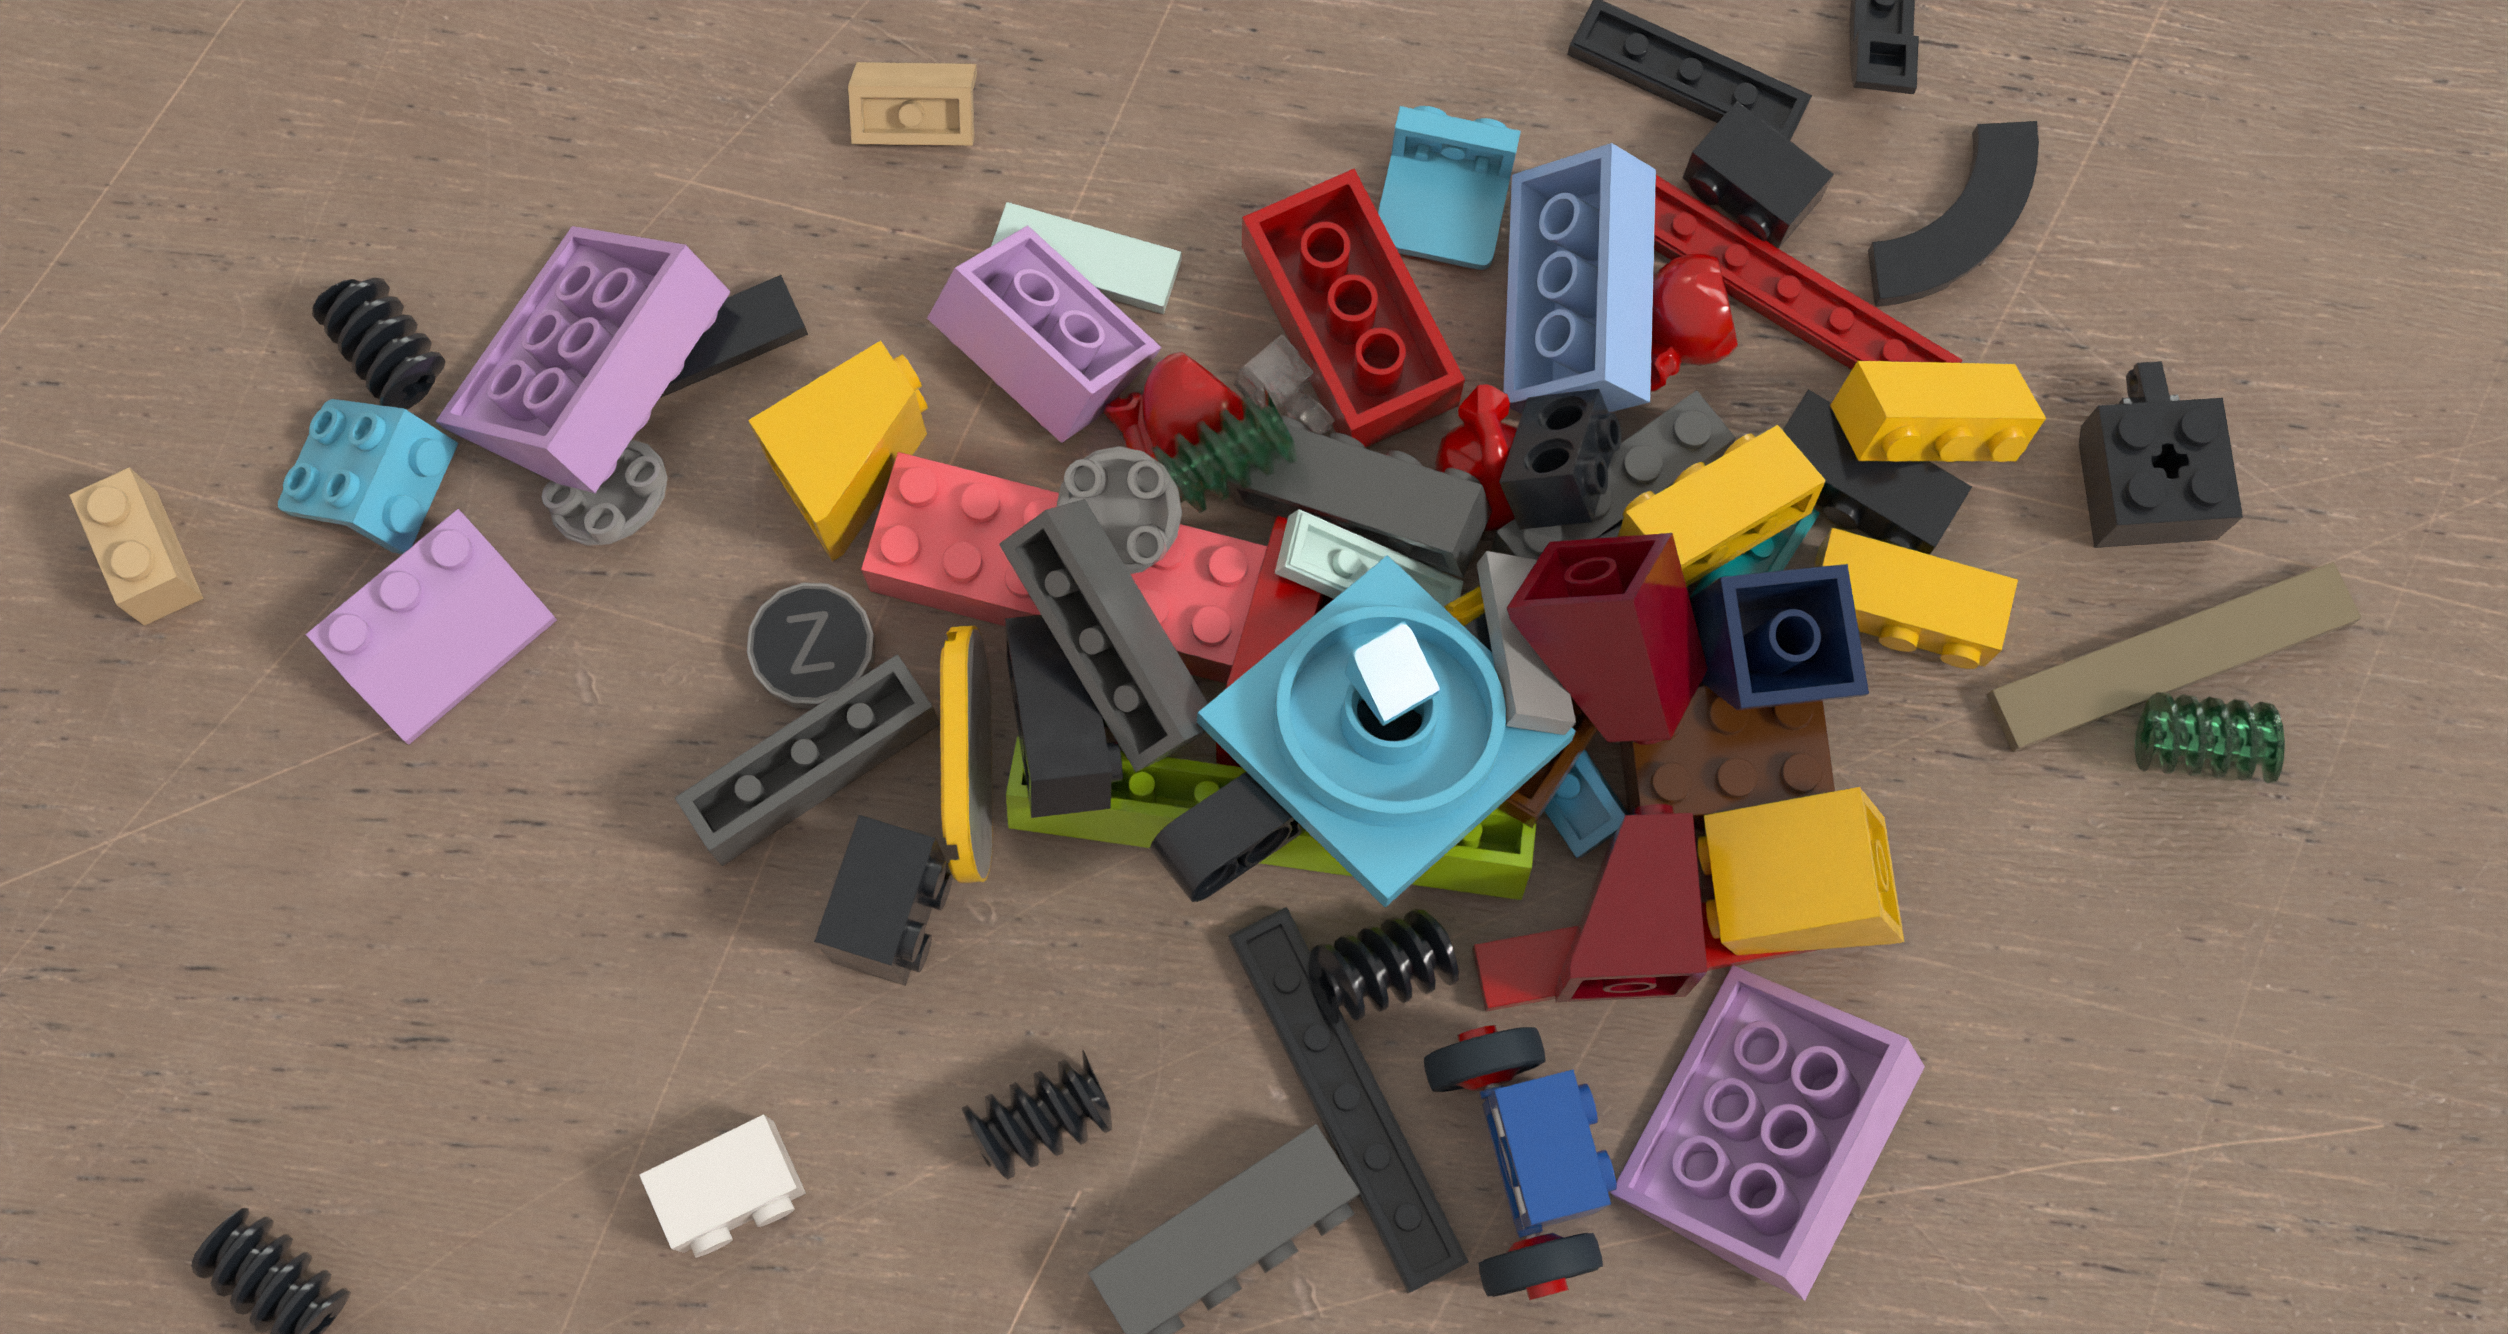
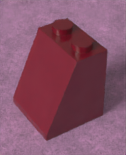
(1615, 631)
(1642, 915)

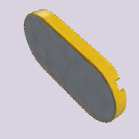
(966, 753)

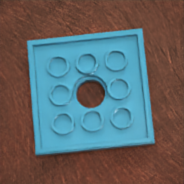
(1365, 799)

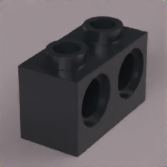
(1560, 459)

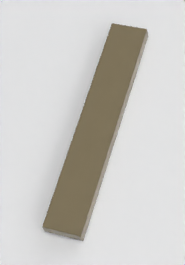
(2173, 656)

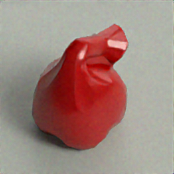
(1689, 317)
(1172, 402)
(1482, 447)

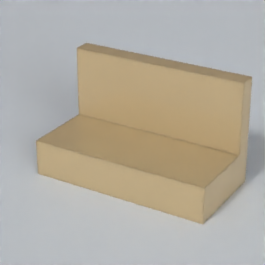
(912, 103)

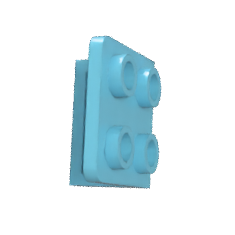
(1447, 186)
(368, 471)

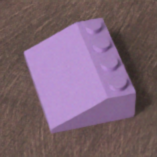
(586, 355)
(1770, 1129)

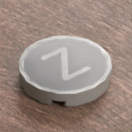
(810, 643)

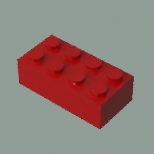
(1352, 310)

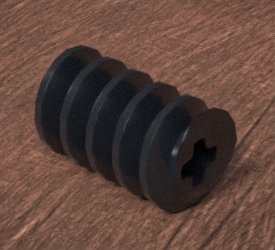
(379, 341)
(1381, 961)
(1039, 1117)
(264, 1280)

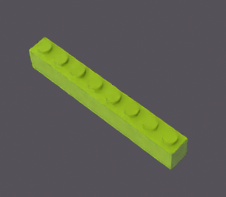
(1487, 861)

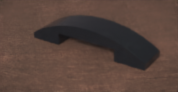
(1883, 45)

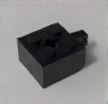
(2158, 466)

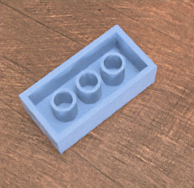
(1581, 279)

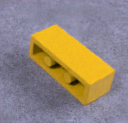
(1937, 411)
(1730, 503)
(1923, 599)

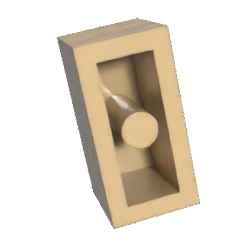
(136, 546)

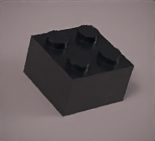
(884, 901)

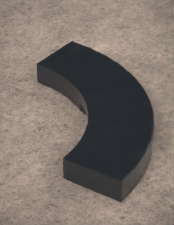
(1971, 228)

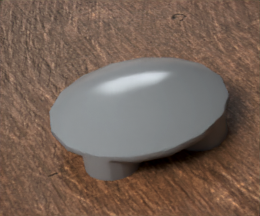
(1131, 501)
(618, 506)

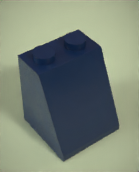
(1781, 637)

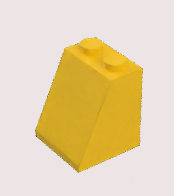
(841, 439)
(1801, 875)

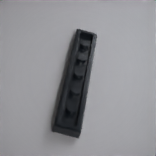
(1349, 1104)

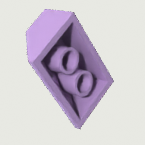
(1042, 332)
(431, 627)

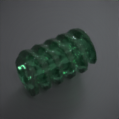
(1228, 452)
(2212, 733)

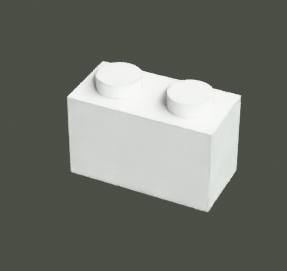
(723, 1186)

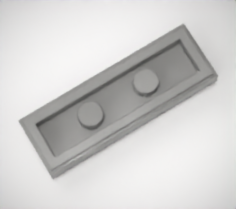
(1530, 689)

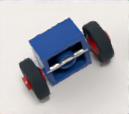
(1541, 1152)

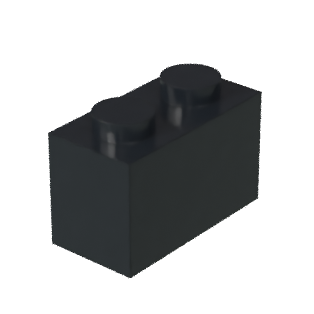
(1756, 175)

